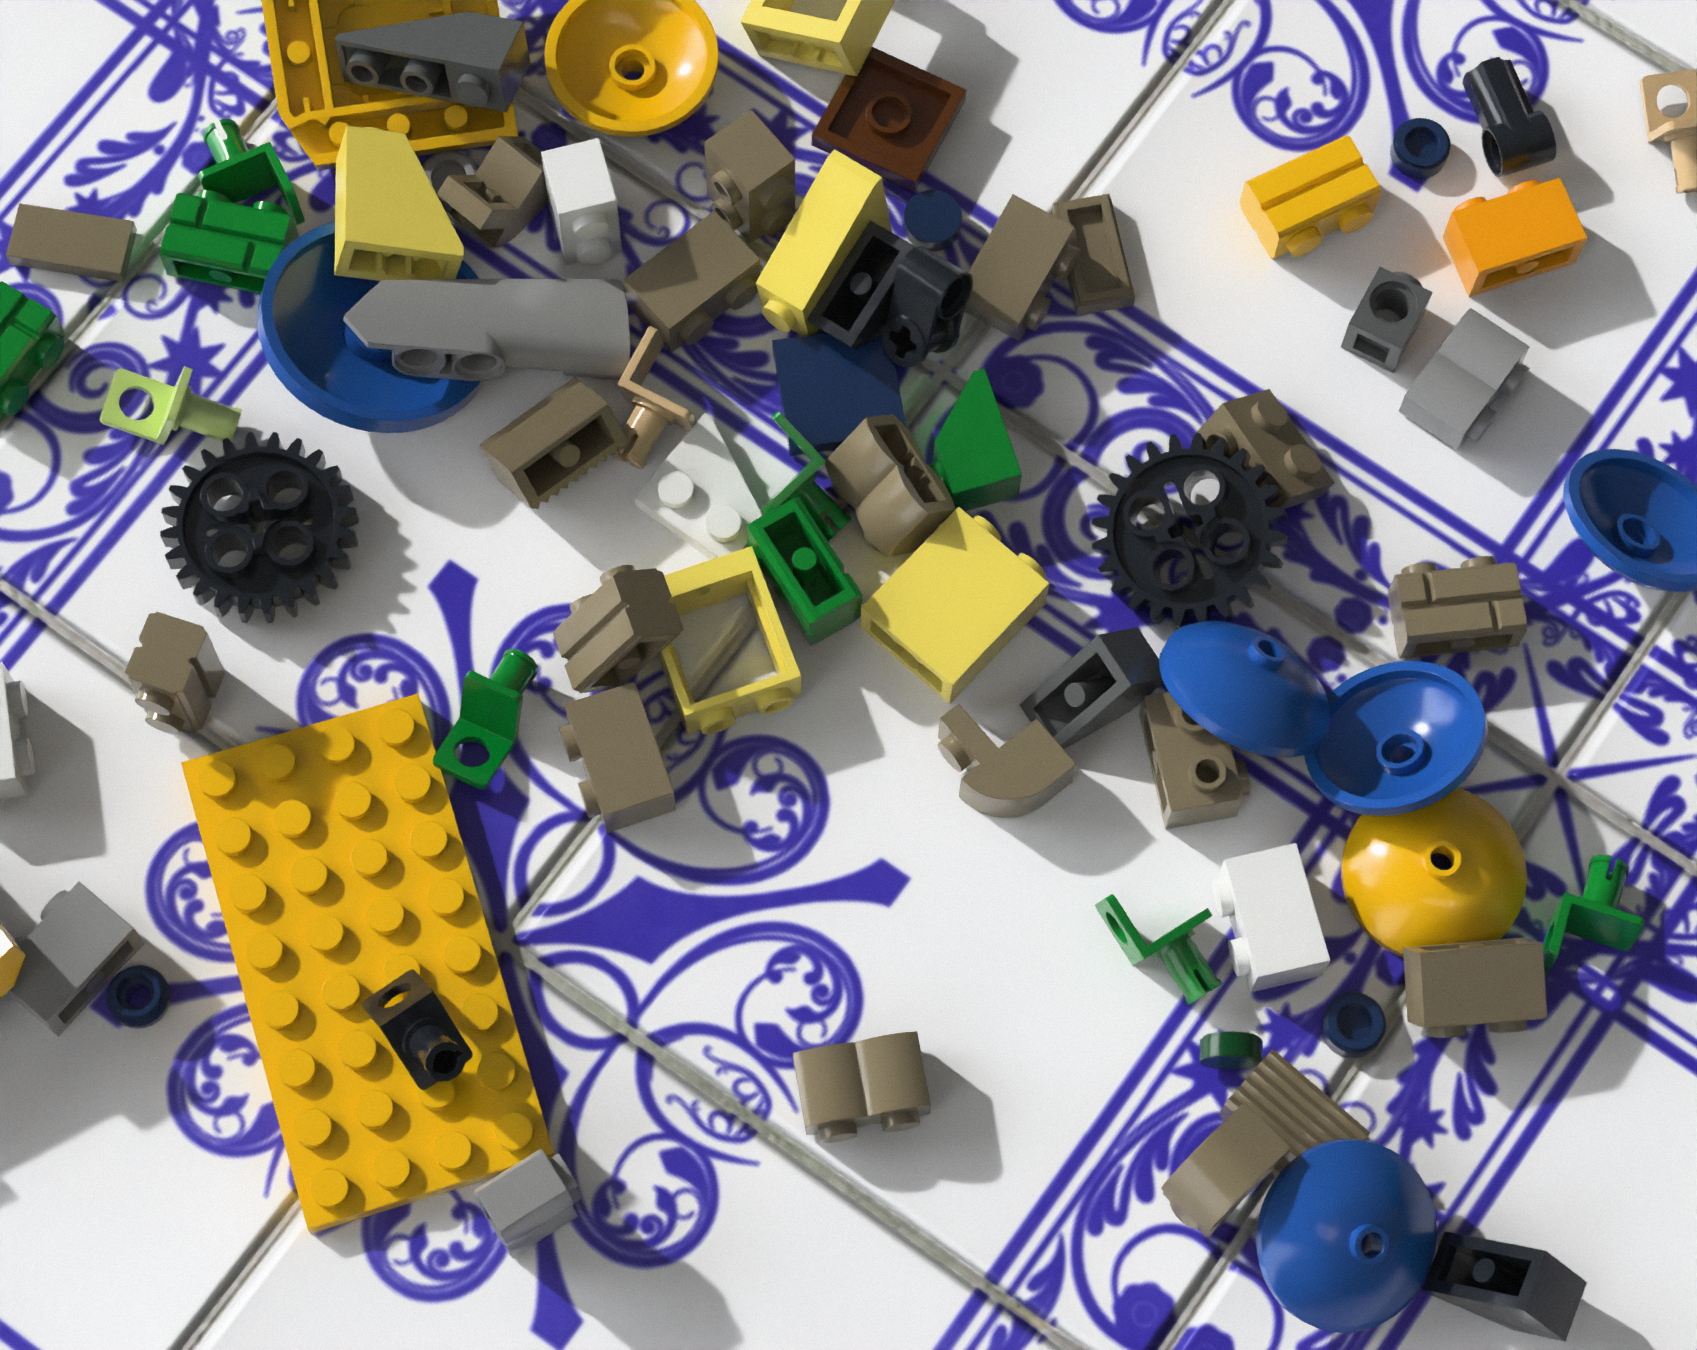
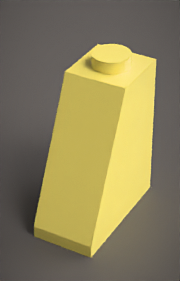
(389, 212)
(819, 241)

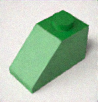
(975, 449)

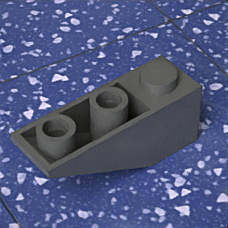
(445, 58)

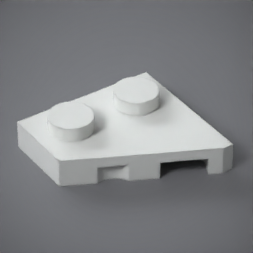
(701, 494)

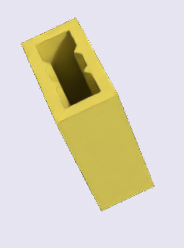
(955, 603)

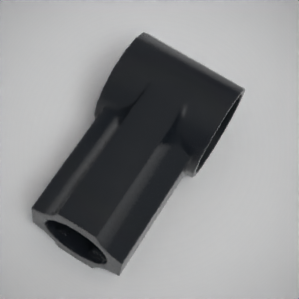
(1511, 132)

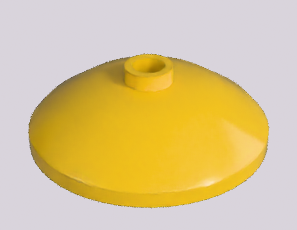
(603, 40)
(1409, 901)

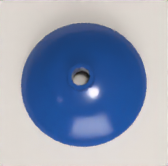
(1636, 517)
(1245, 688)
(1399, 738)
(1315, 1230)

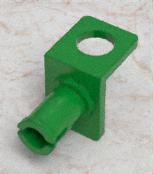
(245, 172)
(805, 487)
(489, 717)
(1594, 914)
(1174, 948)

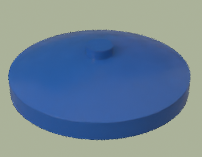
(327, 362)

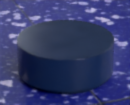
(1420, 148)
(932, 220)
(1353, 1025)

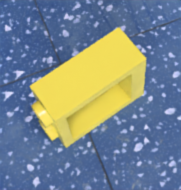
(813, 40)
(710, 584)

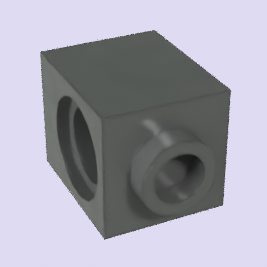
(1384, 340)

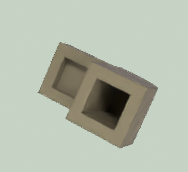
(502, 193)
(1007, 778)
(1224, 1170)

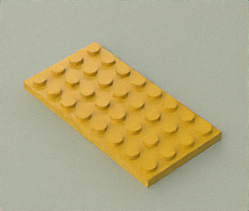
(331, 884)

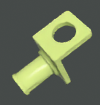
(172, 409)

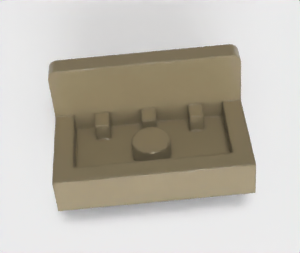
(1271, 439)

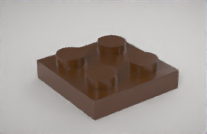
(890, 118)

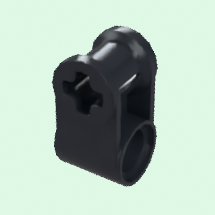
(925, 307)

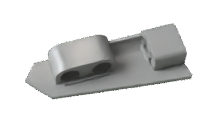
(490, 324)

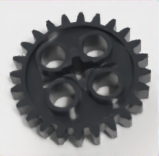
(1237, 508)
(262, 577)

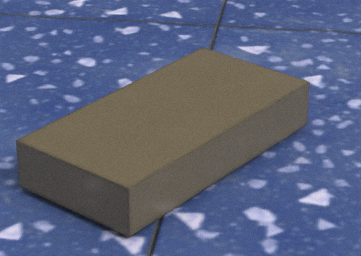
(71, 242)
(1101, 273)

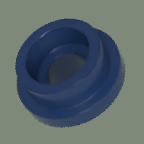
(129, 981)

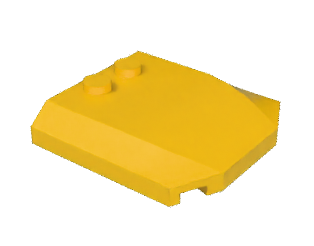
(320, 104)

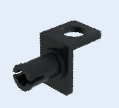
(419, 1030)

